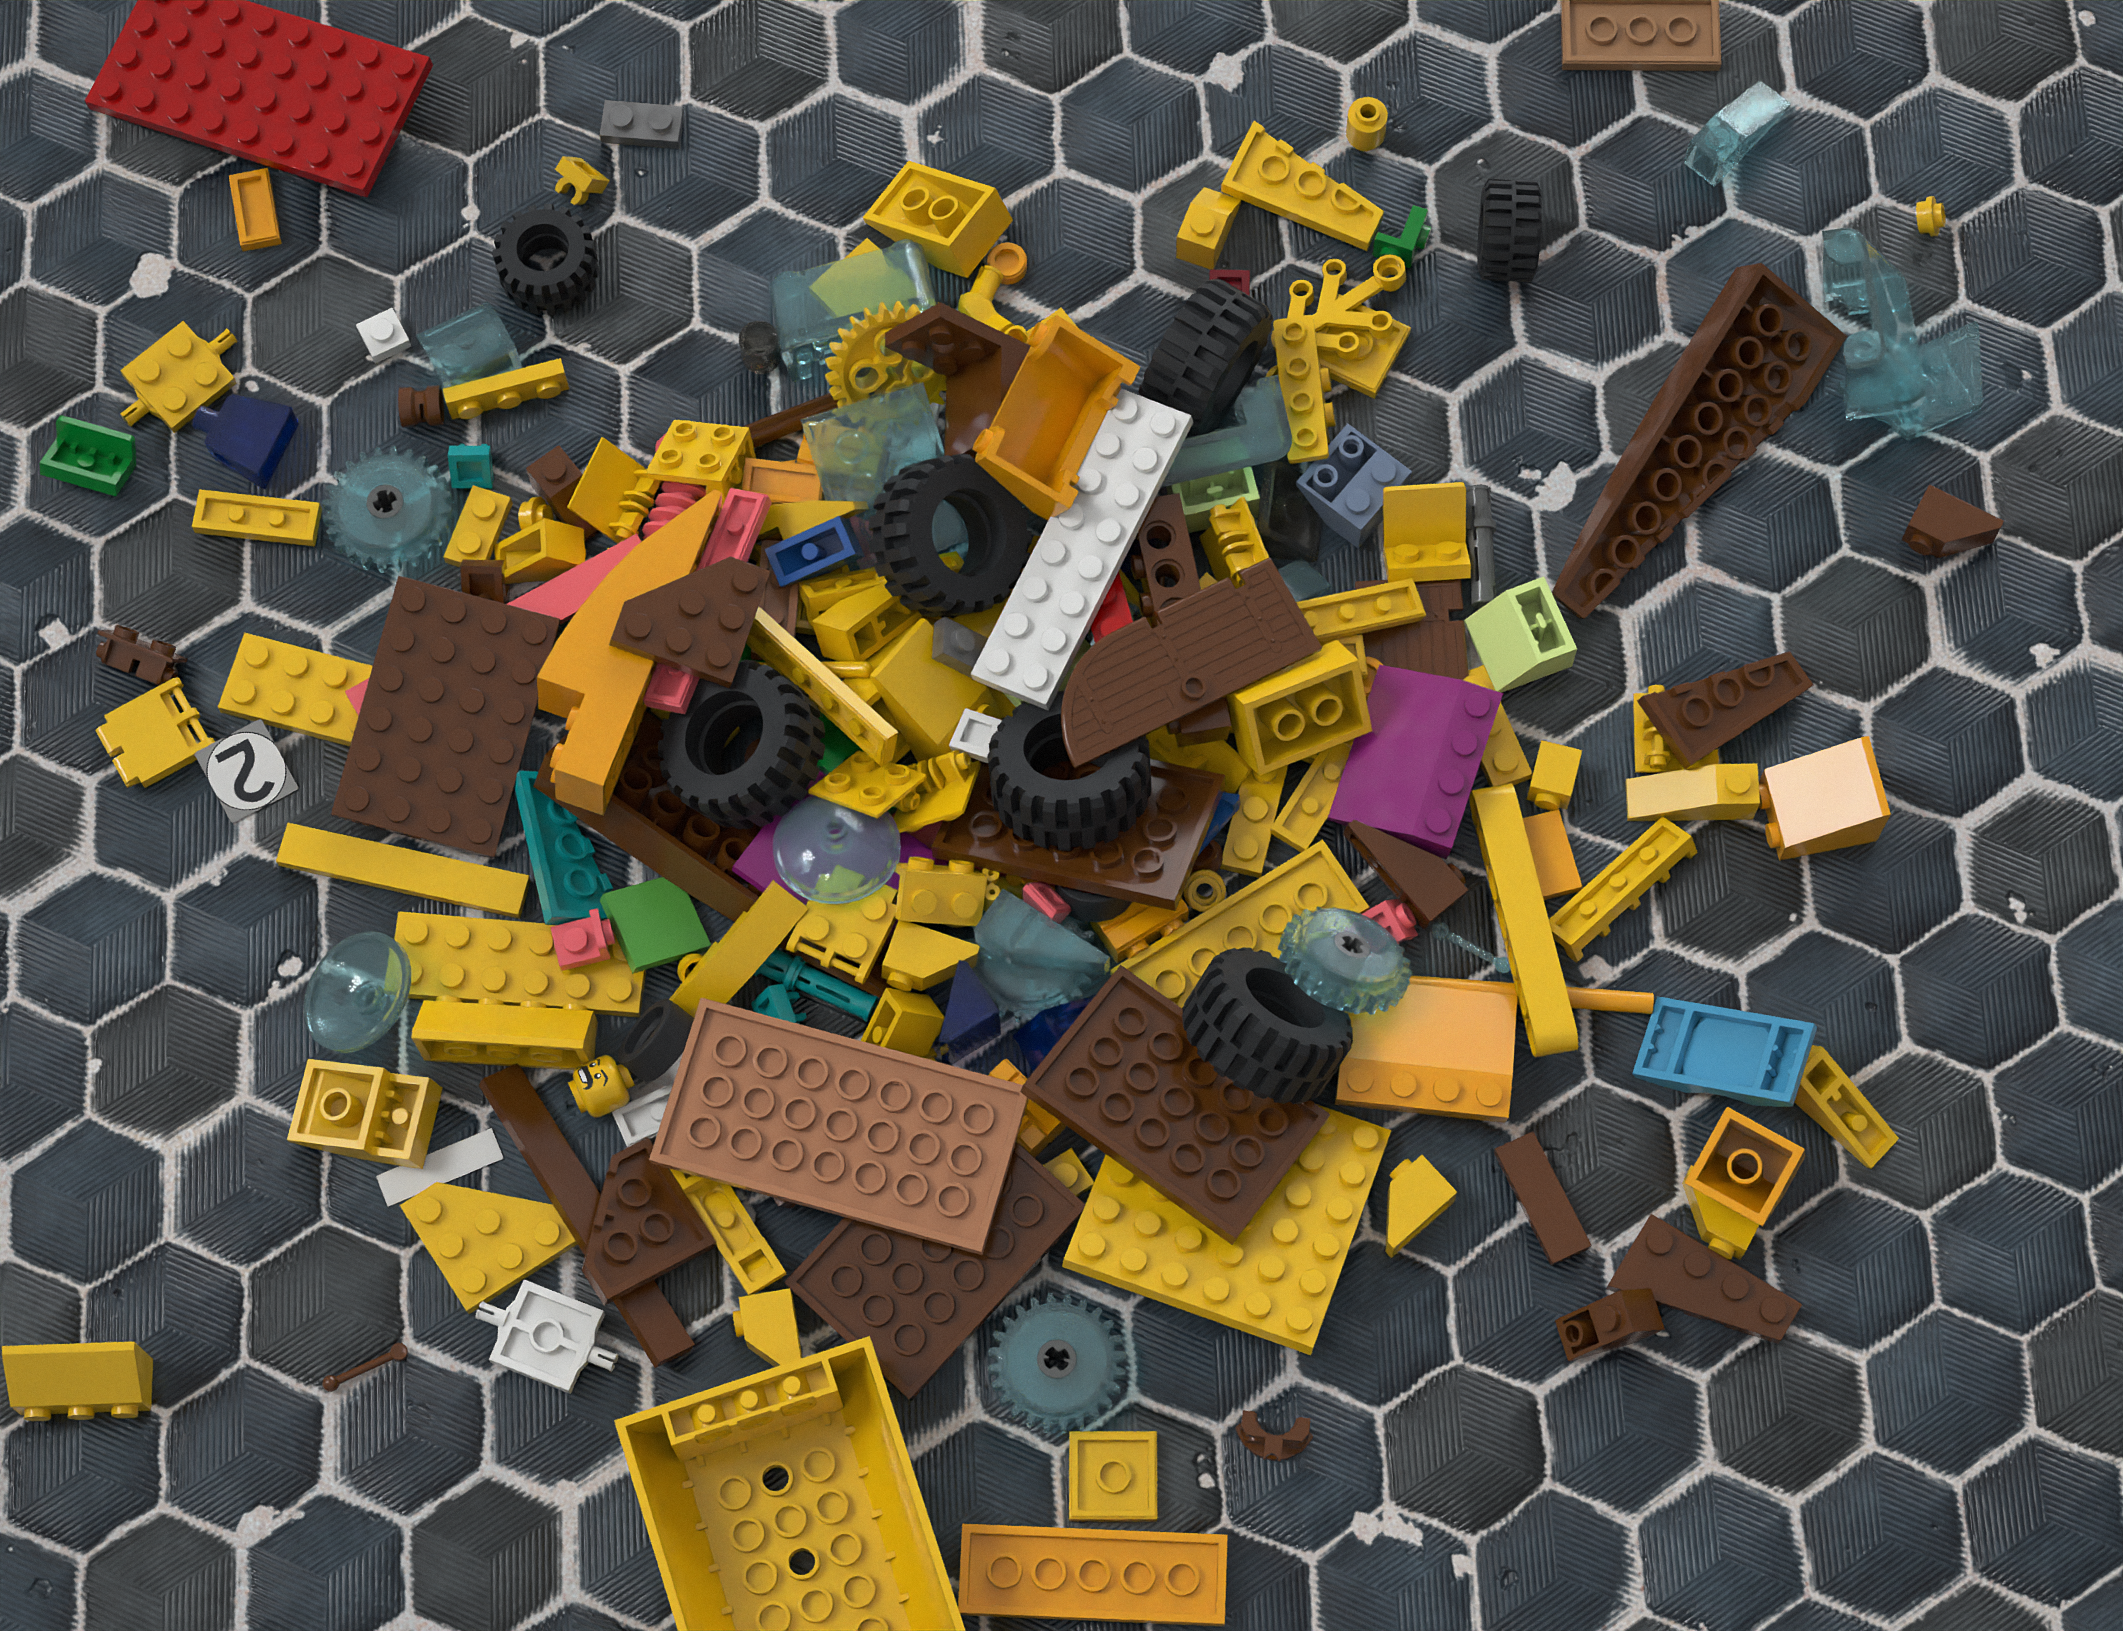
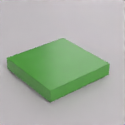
(654, 923)

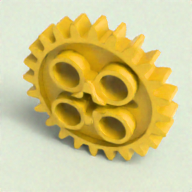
(863, 349)

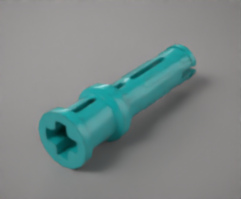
(796, 974)

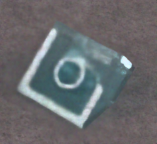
(469, 347)

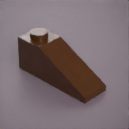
(1409, 872)

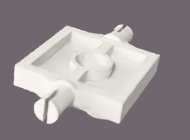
(547, 1336)

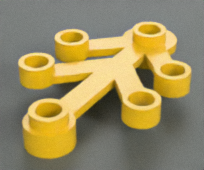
(1338, 311)

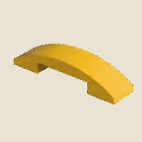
(733, 1231)

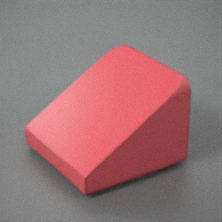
(1046, 900)

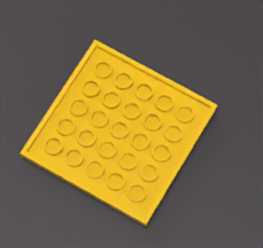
(1278, 1269)

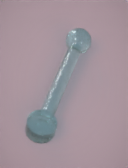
(1441, 931)

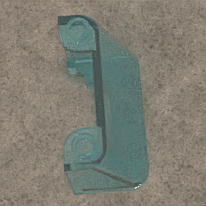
(821, 299)
(1880, 362)
(1256, 439)

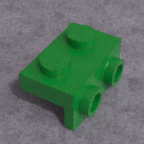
(90, 456)

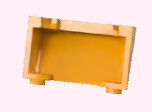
(1052, 415)

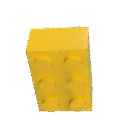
(1300, 710)

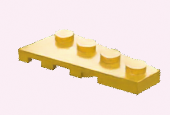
(1285, 184)

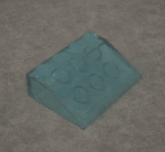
(868, 443)

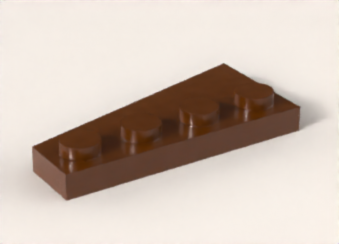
(1714, 710)
(1702, 1283)

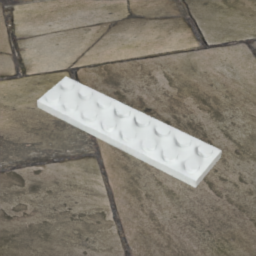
(1082, 551)

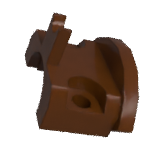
(1273, 1446)

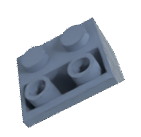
(1350, 484)

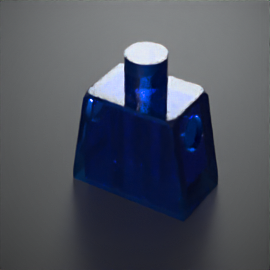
(248, 435)

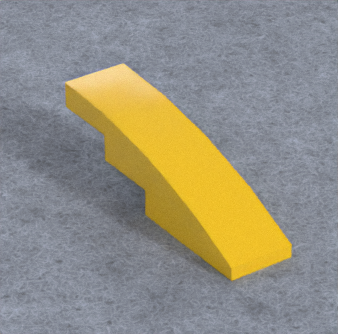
(800, 516)
(741, 950)

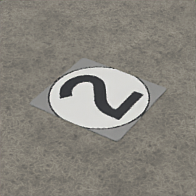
(246, 771)

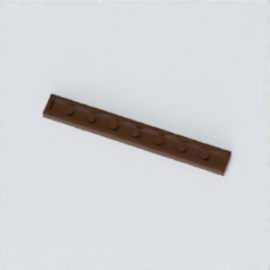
(577, 1202)

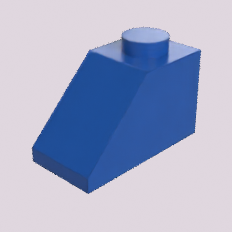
(815, 552)

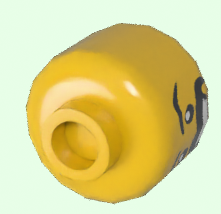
(601, 1086)

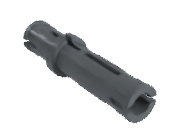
(1480, 537)

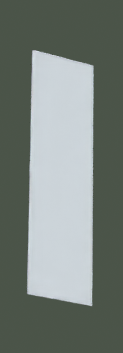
(440, 1167)

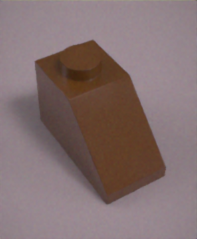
(555, 480)
(1949, 525)

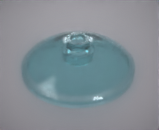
(838, 865)
(357, 992)

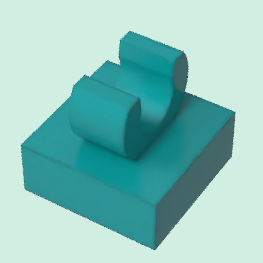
(470, 466)
(777, 1004)

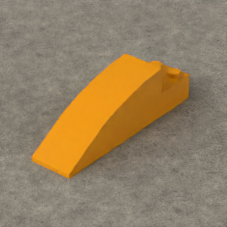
(605, 686)

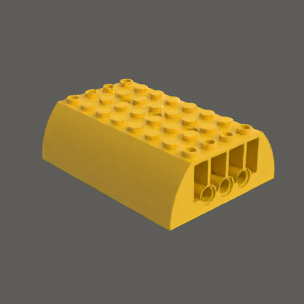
(847, 1502)

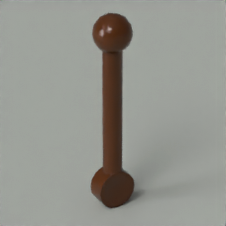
(398, 1353)

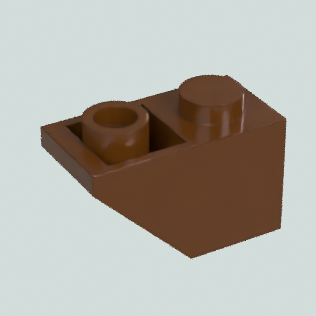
(1610, 1323)

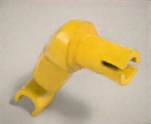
(979, 303)

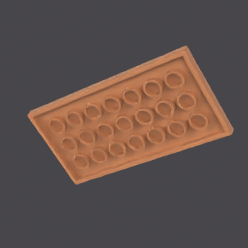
(840, 1126)

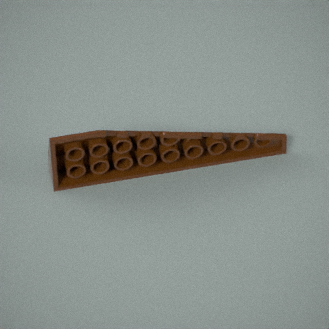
(1728, 391)
(681, 842)

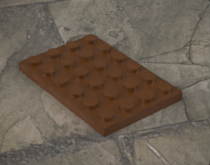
(445, 717)
(1139, 866)
(1163, 1113)
(926, 1296)

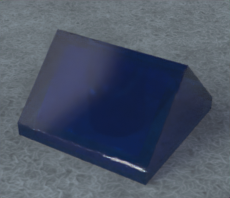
(969, 1017)

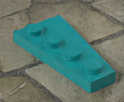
(560, 856)

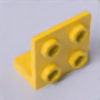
(703, 455)
(1425, 532)

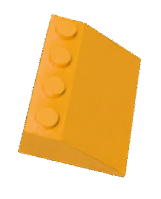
(1433, 1055)

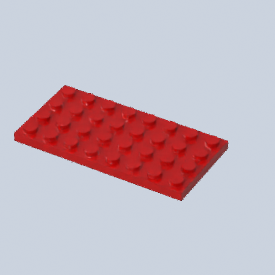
(262, 87)

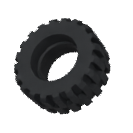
(1208, 354)
(906, 544)
(776, 770)
(1063, 810)
(1264, 1028)

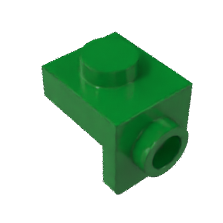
(1414, 236)

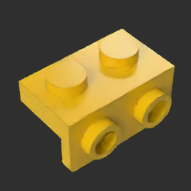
(940, 892)

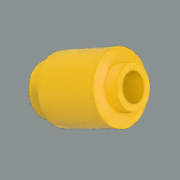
(1366, 123)

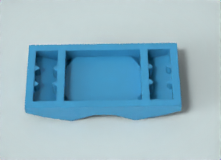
(1724, 1052)

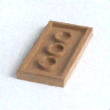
(1640, 35)

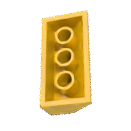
(505, 1034)

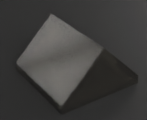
(1285, 517)

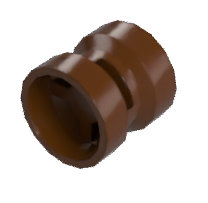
(421, 406)

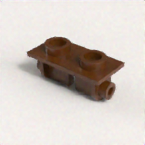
(124, 647)

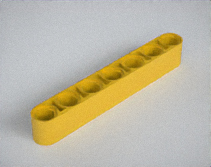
(1523, 920)

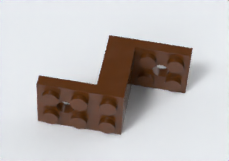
(973, 357)

